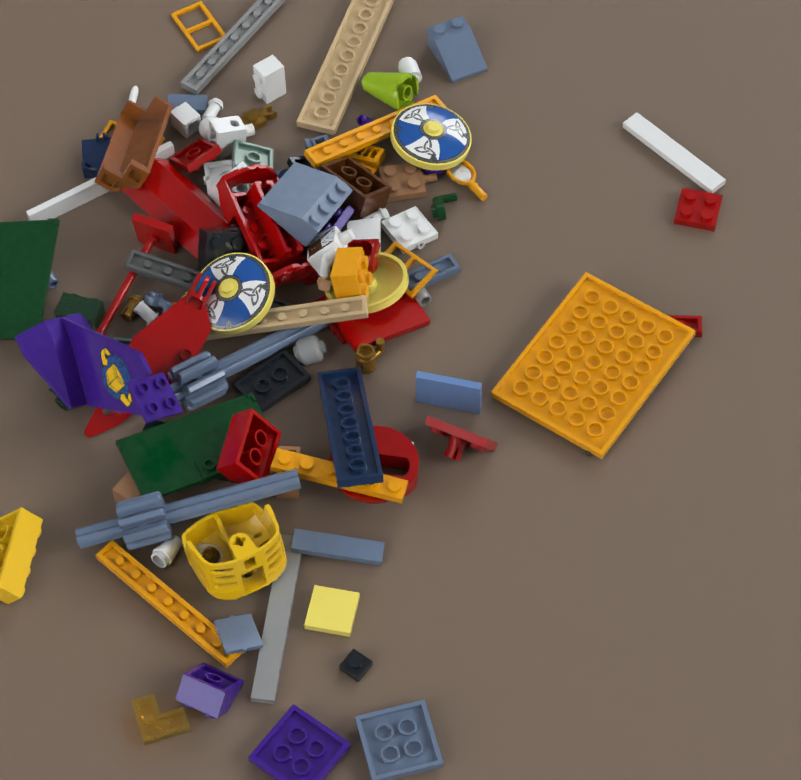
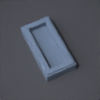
(197, 102)

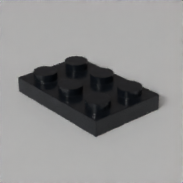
(273, 380)

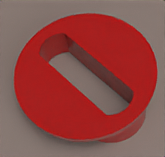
(394, 452)

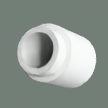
(409, 65)

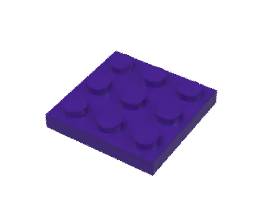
(299, 748)

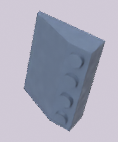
(304, 201)

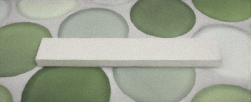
(674, 153)

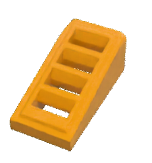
(377, 153)

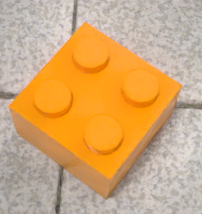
(350, 273)

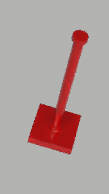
(152, 234)

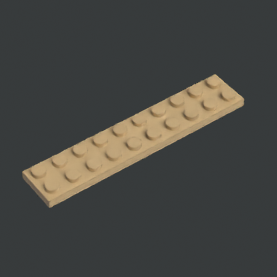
(343, 65)

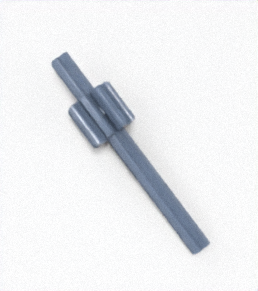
(203, 376)
(148, 519)

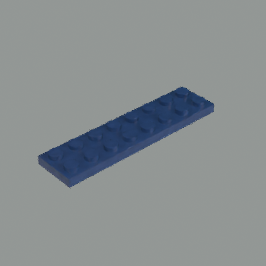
(349, 427)

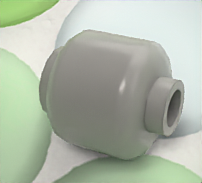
(309, 350)

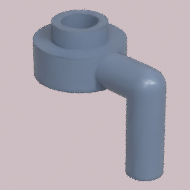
(157, 299)

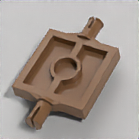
(406, 181)

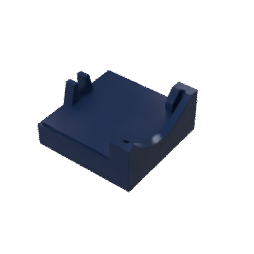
(93, 154)

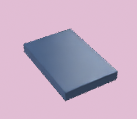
(448, 392)

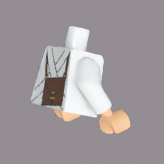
(323, 250)

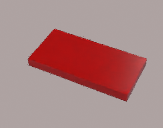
(388, 323)

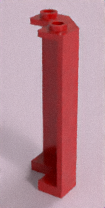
(178, 202)

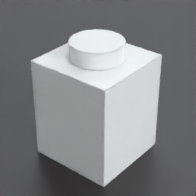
(185, 119)

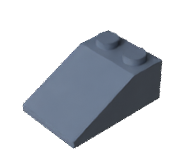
(456, 49)

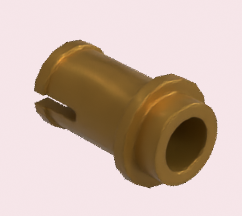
(128, 312)

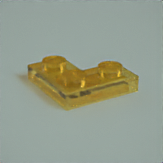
(157, 726)

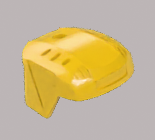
(235, 535)

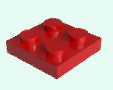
(195, 155)
(698, 209)

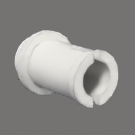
(214, 107)
(383, 213)
(146, 312)

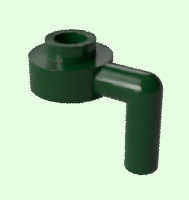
(438, 208)

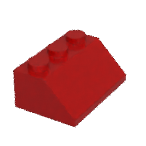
(248, 447)

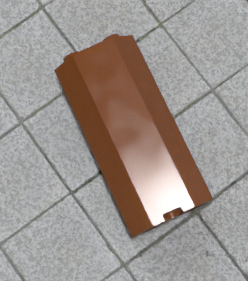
(133, 145)

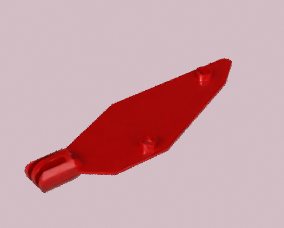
(165, 343)

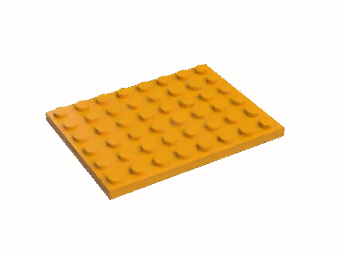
(593, 364)

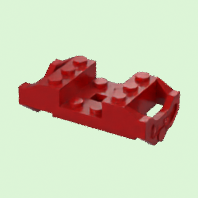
(265, 237)

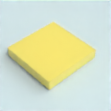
(332, 610)

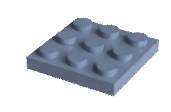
(399, 741)

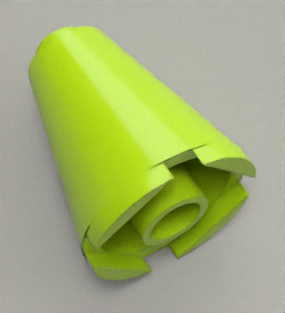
(392, 88)

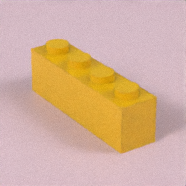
(17, 548)

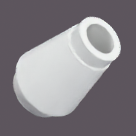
(166, 552)

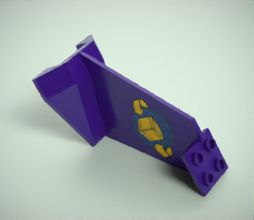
(96, 369)

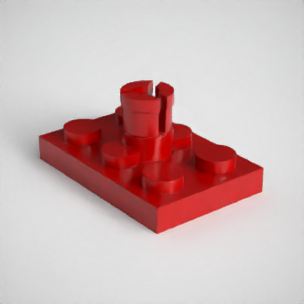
(458, 438)

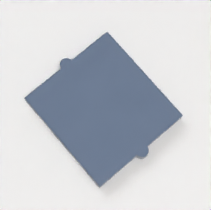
(238, 634)

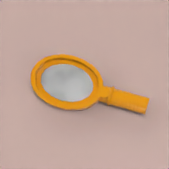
(466, 175)

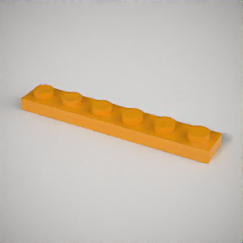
(323, 472)

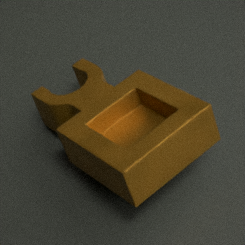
(258, 118)

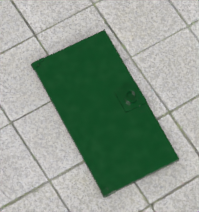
(25, 273)
(181, 450)

